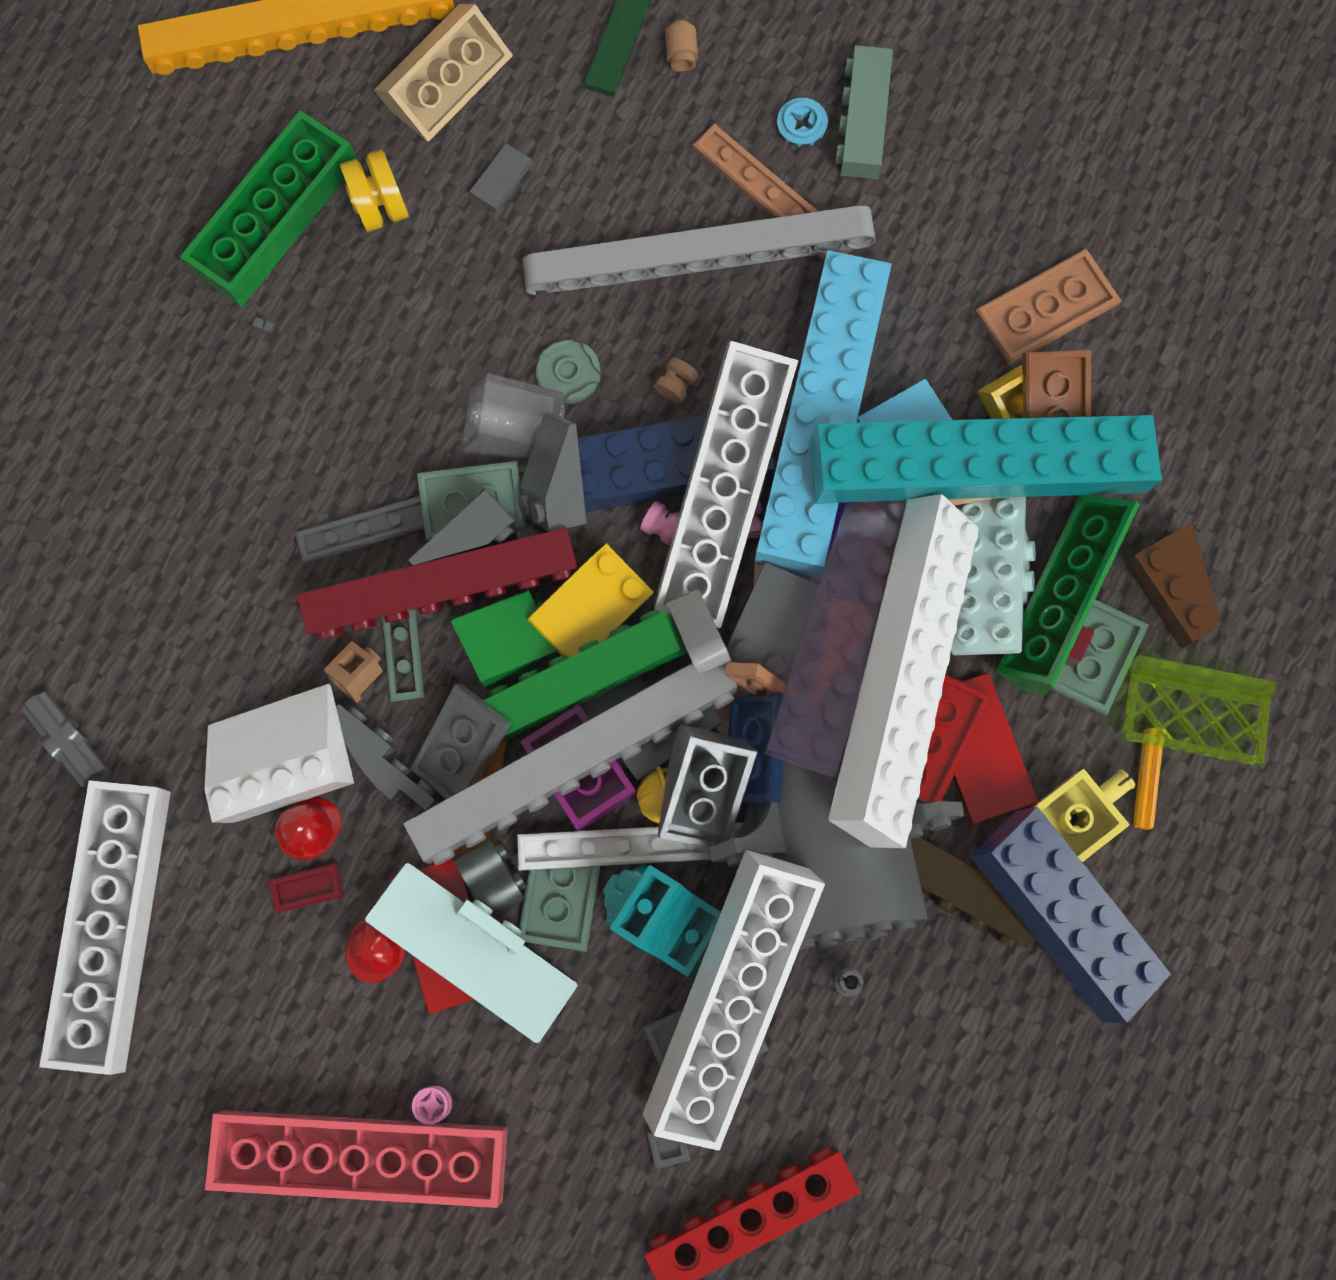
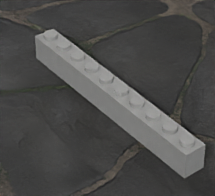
(566, 760)

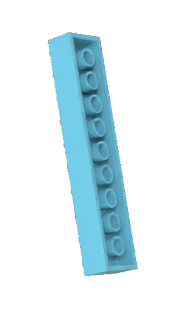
(826, 391)

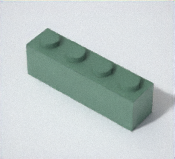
(865, 112)

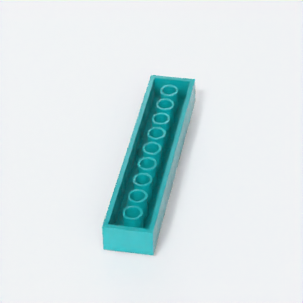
(984, 458)

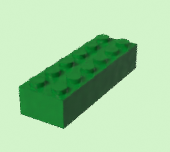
(269, 209)

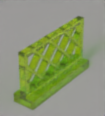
(1209, 683)

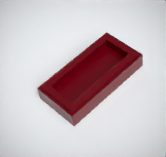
(306, 888)

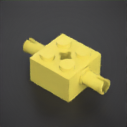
(1097, 815)

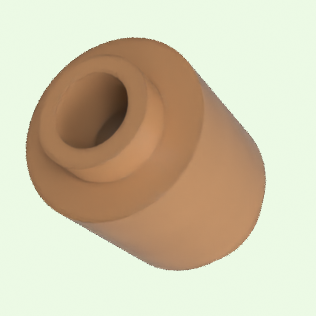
(681, 45)

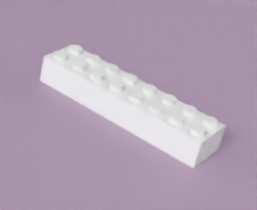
(726, 477)
(105, 928)
(732, 1000)

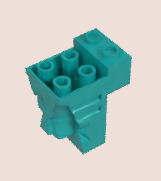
(660, 917)

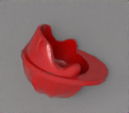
(308, 828)
(371, 954)

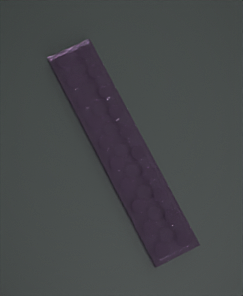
(837, 639)

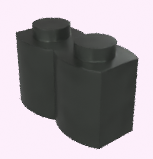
(489, 875)

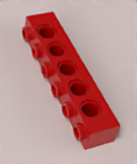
(773, 1223)

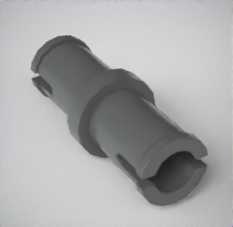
(840, 985)

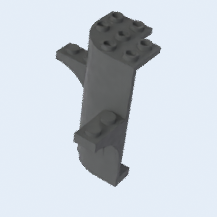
(864, 885)

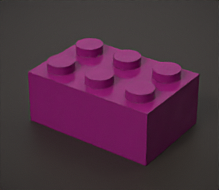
(595, 795)

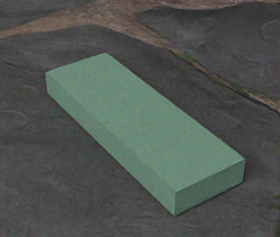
(403, 665)

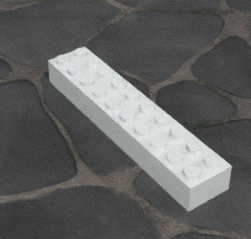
(904, 674)

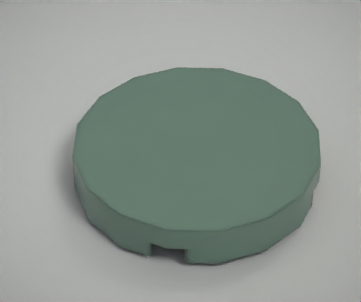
(574, 381)

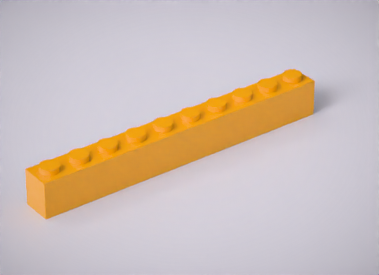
(270, 26)

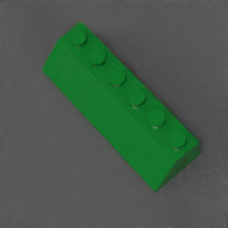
(1067, 591)

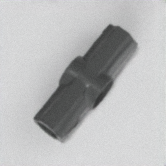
(63, 739)

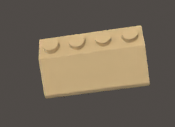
(444, 71)

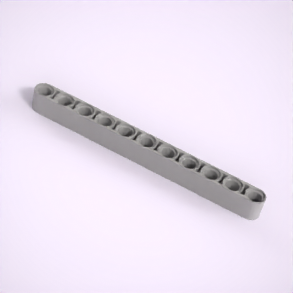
(699, 250)

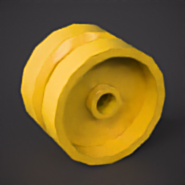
(373, 191)

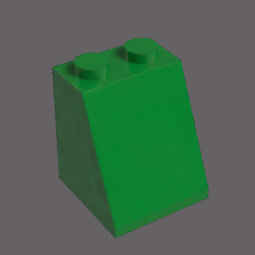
(503, 640)

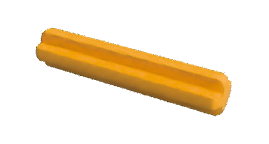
(1147, 784)

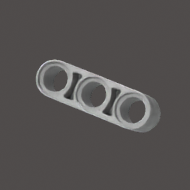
(698, 632)

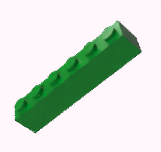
(589, 673)

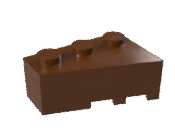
(1177, 585)

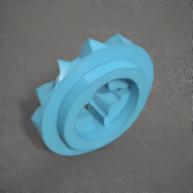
(799, 109)

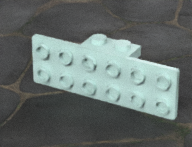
(998, 579)
(472, 951)

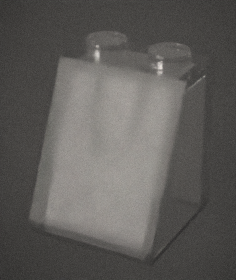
(506, 416)

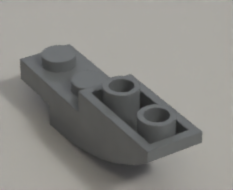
(372, 753)

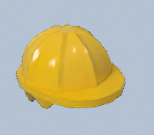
(651, 793)

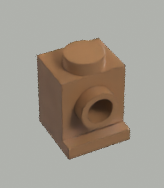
(354, 670)

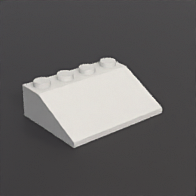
(275, 756)

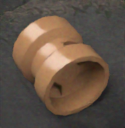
(676, 380)

